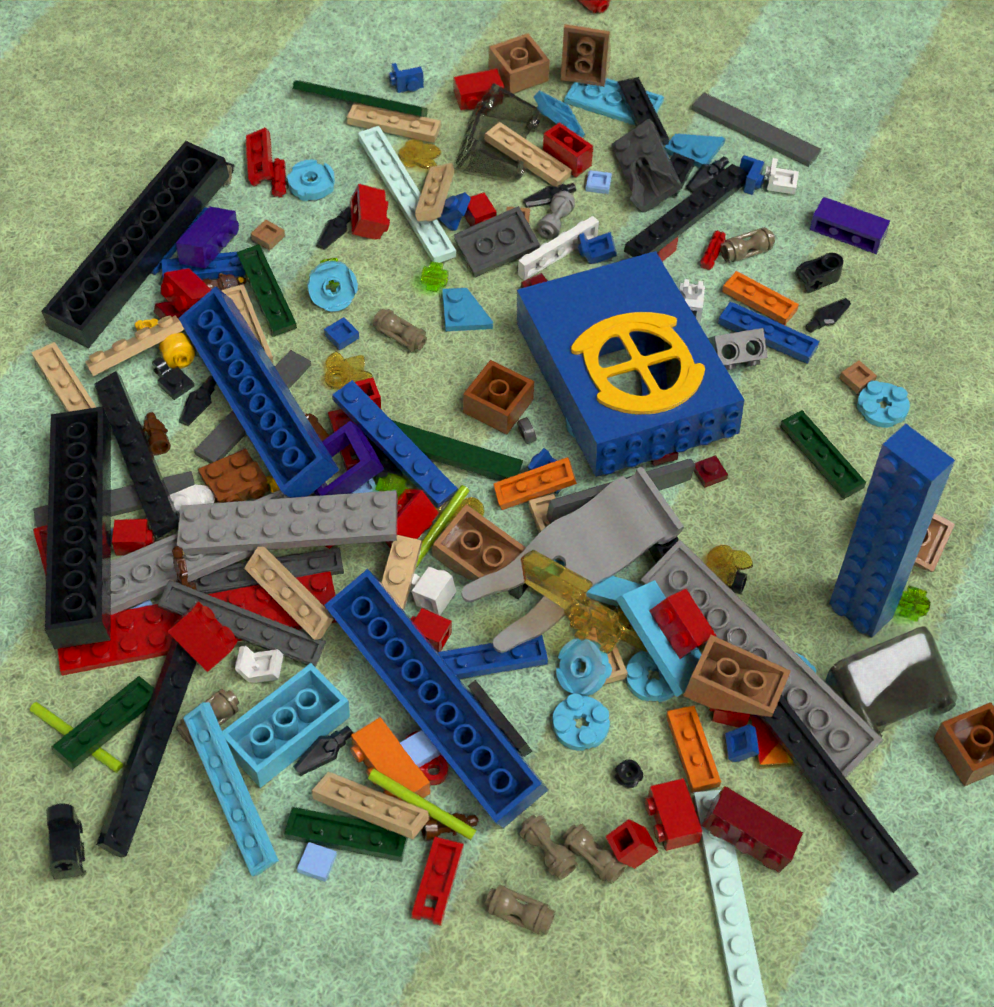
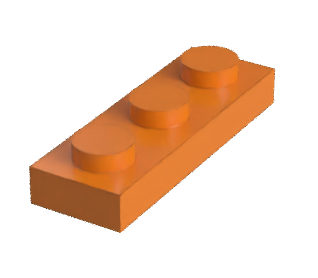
(760, 298)
(535, 483)
(693, 749)

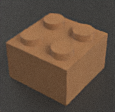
(519, 63)

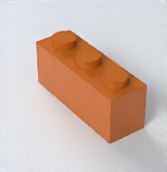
(383, 752)

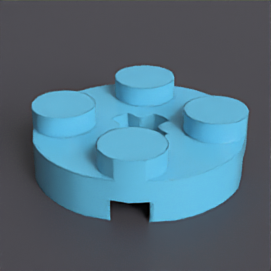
(314, 190)
(325, 297)
(886, 392)
(596, 670)
(638, 680)
(585, 737)

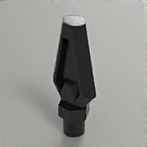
(706, 173)
(546, 194)
(334, 229)
(828, 314)
(197, 401)
(322, 751)

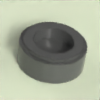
(526, 430)

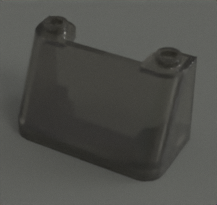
(480, 157)
(894, 679)

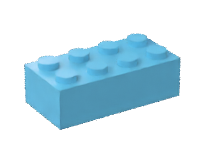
(286, 724)

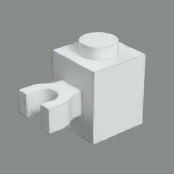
(694, 297)
(433, 590)

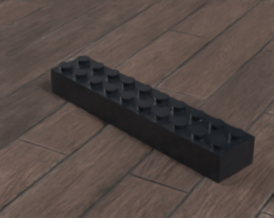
(135, 244)
(79, 529)

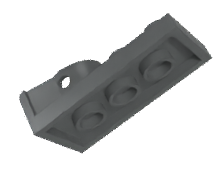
(646, 166)

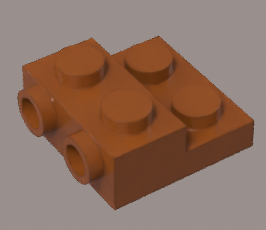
(235, 478)

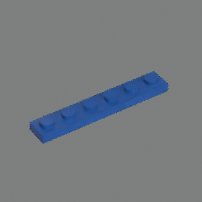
(394, 443)

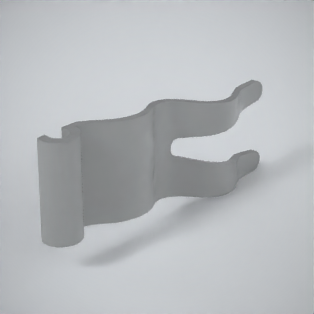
(591, 542)

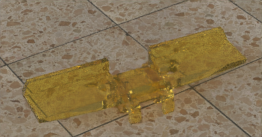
(584, 613)

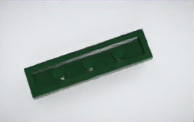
(266, 290)
(823, 454)
(103, 723)
(344, 834)

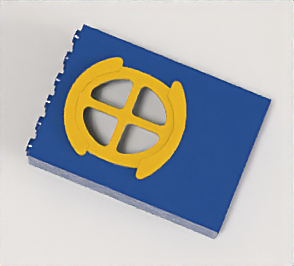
(610, 310)

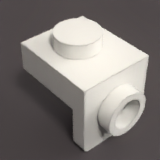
(781, 179)
(191, 496)
(259, 665)

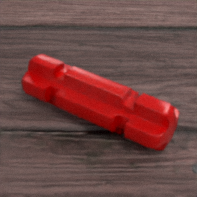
(279, 181)
(712, 250)

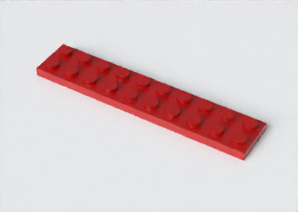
(144, 633)

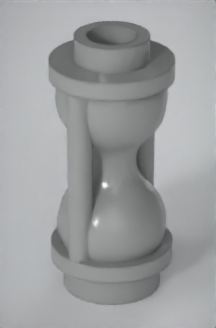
(561, 206)

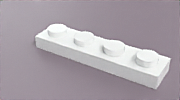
(556, 248)

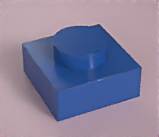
(341, 333)
(742, 743)

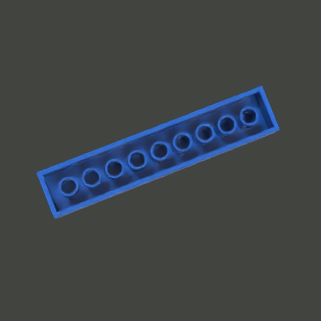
(258, 395)
(890, 529)
(436, 699)

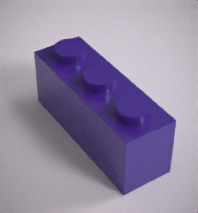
(849, 225)
(207, 237)

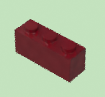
(752, 829)

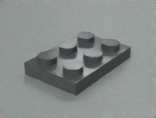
(496, 241)

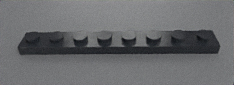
(687, 212)
(137, 455)
(147, 752)
(840, 796)

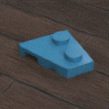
(557, 112)
(696, 147)
(463, 311)

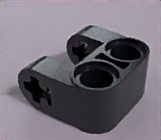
(65, 842)

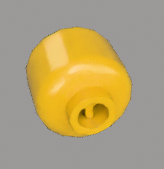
(177, 350)

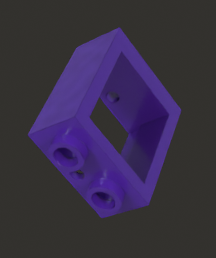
(361, 472)

